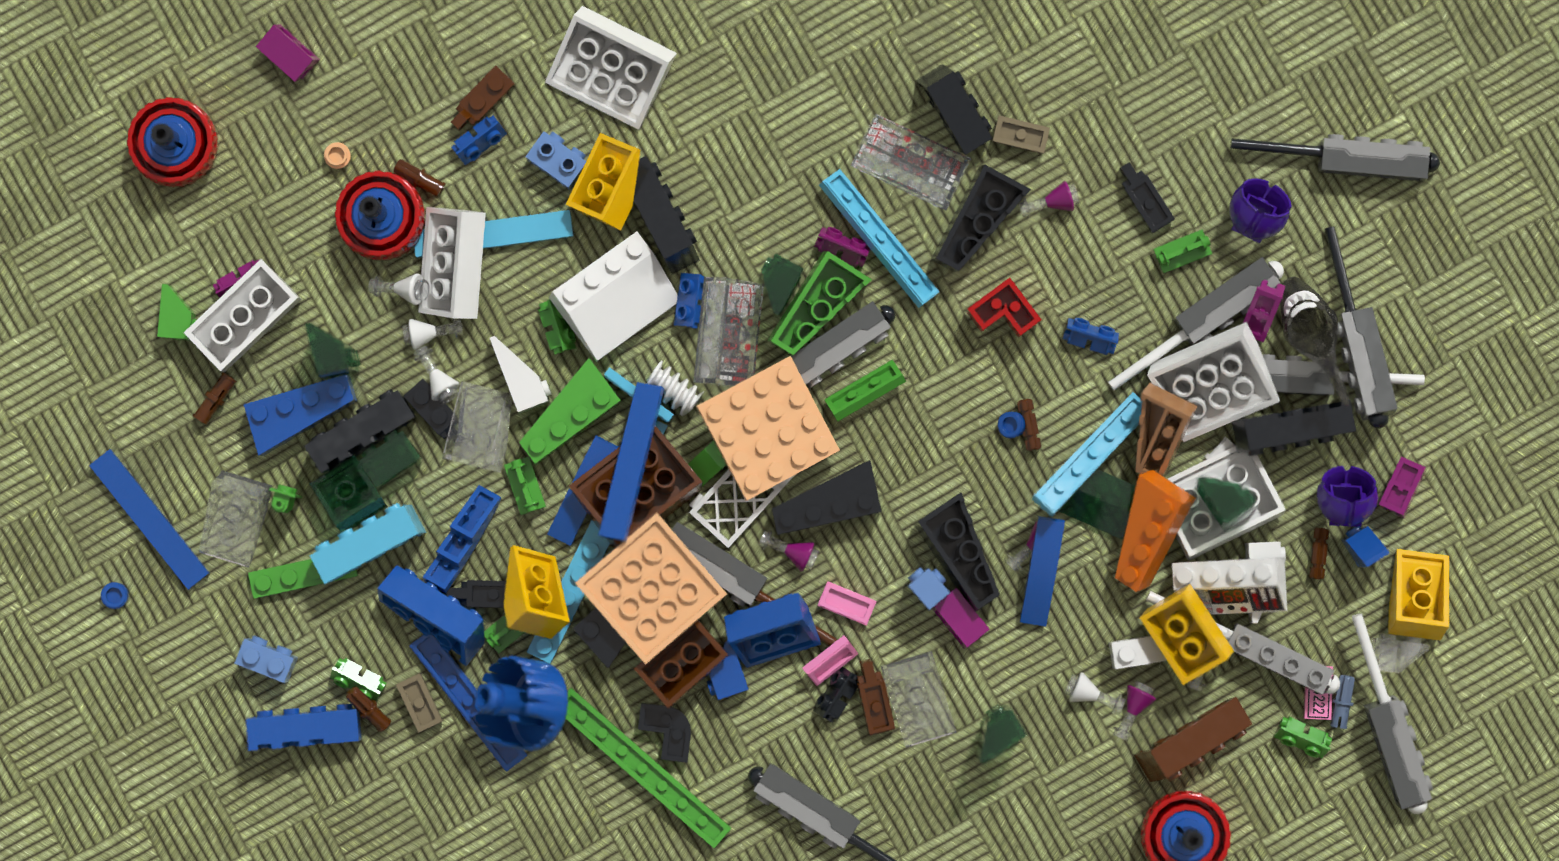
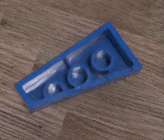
(289, 414)
(433, 613)
(303, 728)

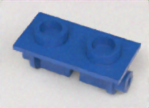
(489, 134)
(689, 293)
(1101, 337)

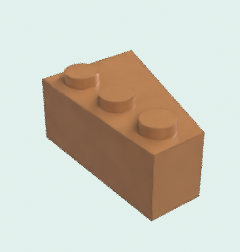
(1162, 428)

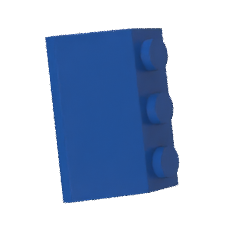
(771, 630)

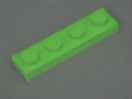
(287, 578)

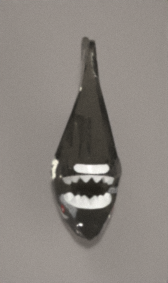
(1312, 329)

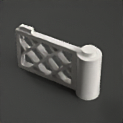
(700, 500)

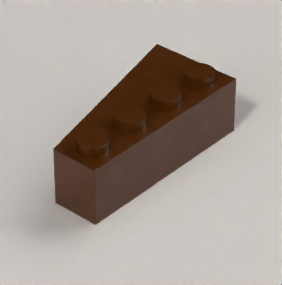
(1194, 740)

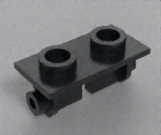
(829, 703)

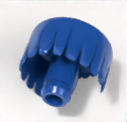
(521, 703)

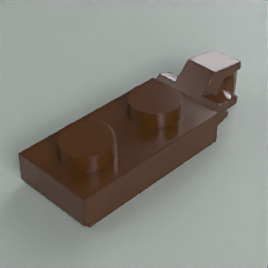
(482, 98)
(874, 699)

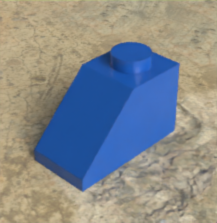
(1364, 546)
(727, 676)

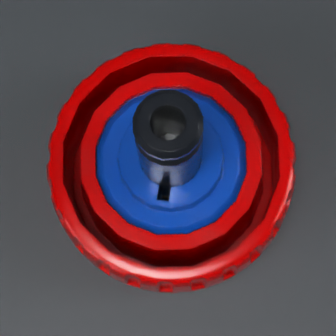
(172, 142)
(380, 215)
(1185, 829)

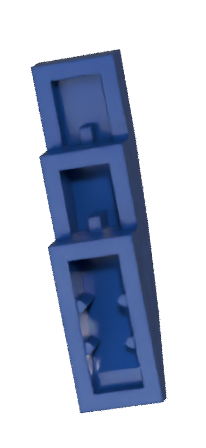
(571, 512)
(462, 539)
(1042, 571)

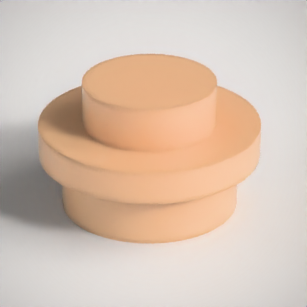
(337, 155)

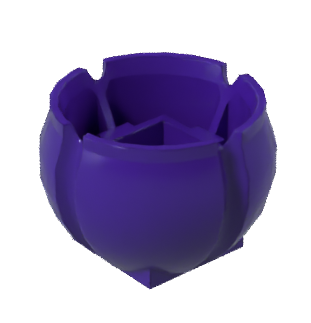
(1259, 209)
(1347, 496)

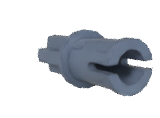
(1343, 701)

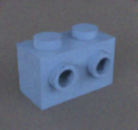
(556, 159)
(928, 586)
(266, 660)

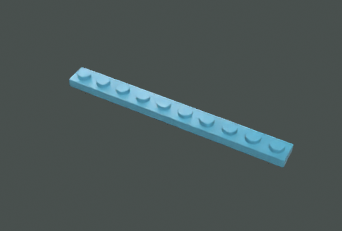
(589, 553)

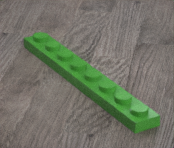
(645, 770)

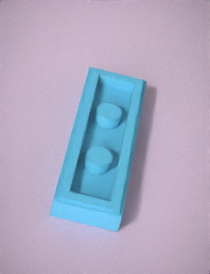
(629, 388)

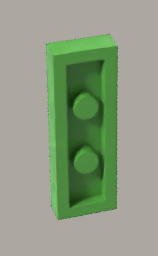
(865, 390)

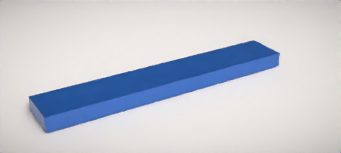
(631, 462)
(149, 519)
(461, 693)

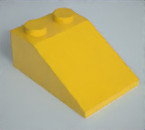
(607, 182)
(534, 593)
(1419, 595)

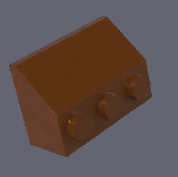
(682, 664)

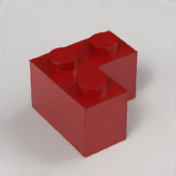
(1004, 302)

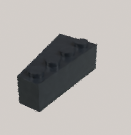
(980, 212)
(663, 219)
(1294, 427)
(361, 431)
(838, 499)
(959, 551)
(600, 637)

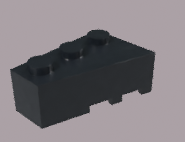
(956, 108)

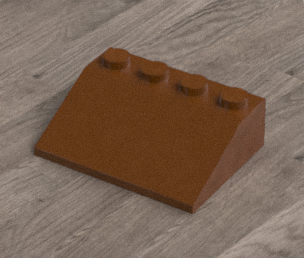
(663, 489)

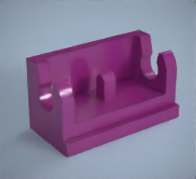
(287, 52)
(1263, 309)
(1402, 487)
(960, 618)

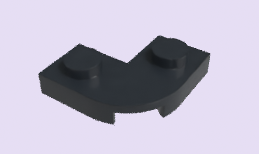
(673, 725)

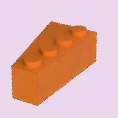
(1152, 526)

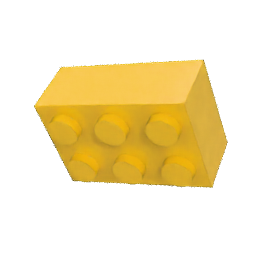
(1186, 634)

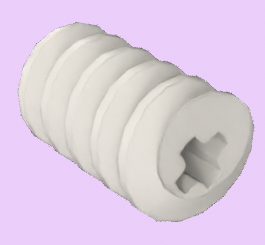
(675, 390)

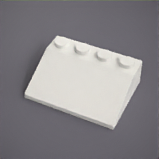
(610, 67)
(615, 296)
(1220, 377)
(1200, 529)

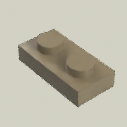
(1021, 134)
(419, 702)

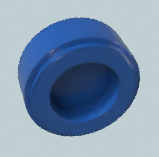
(1011, 424)
(114, 595)

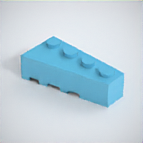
(367, 542)

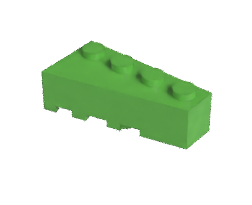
(817, 301)
(572, 411)

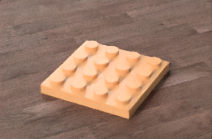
(767, 428)
(651, 588)

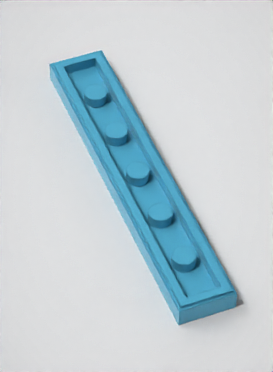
(520, 230)
(879, 238)
(1090, 456)

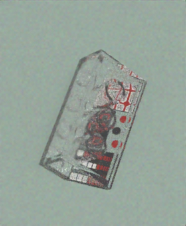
(910, 162)
(728, 331)

